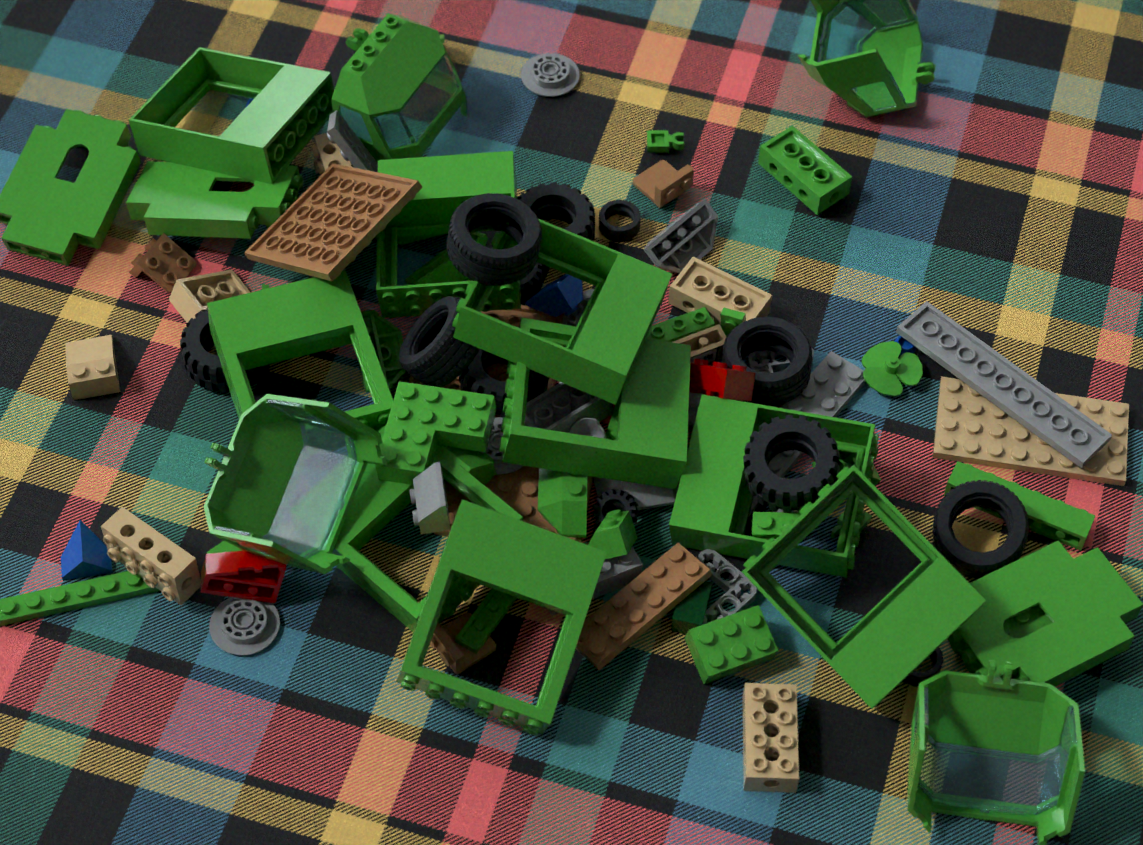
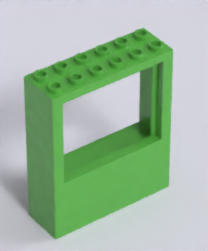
(266, 136)
(445, 185)
(290, 324)
(608, 332)
(650, 419)
(717, 502)
(374, 507)
(520, 563)
(902, 625)

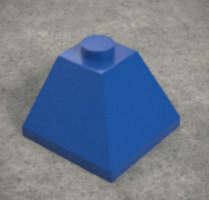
(558, 296)

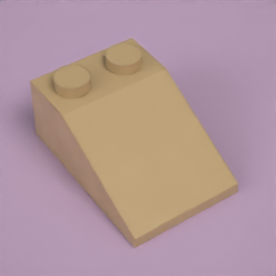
(193, 293)
(91, 367)

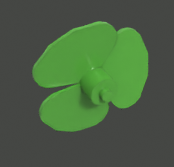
(884, 368)

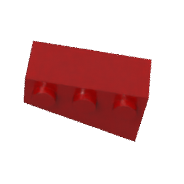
(720, 380)
(242, 576)

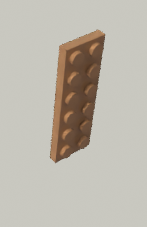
(640, 605)

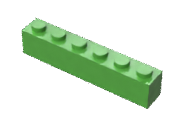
(1045, 514)

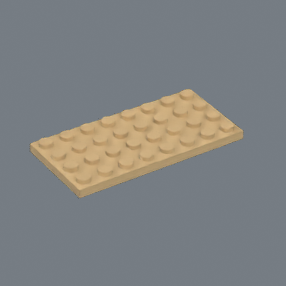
(982, 434)

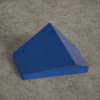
(84, 555)

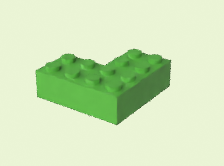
(428, 418)

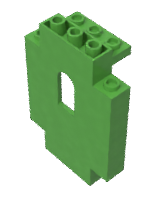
(181, 203)
(54, 215)
(1079, 596)

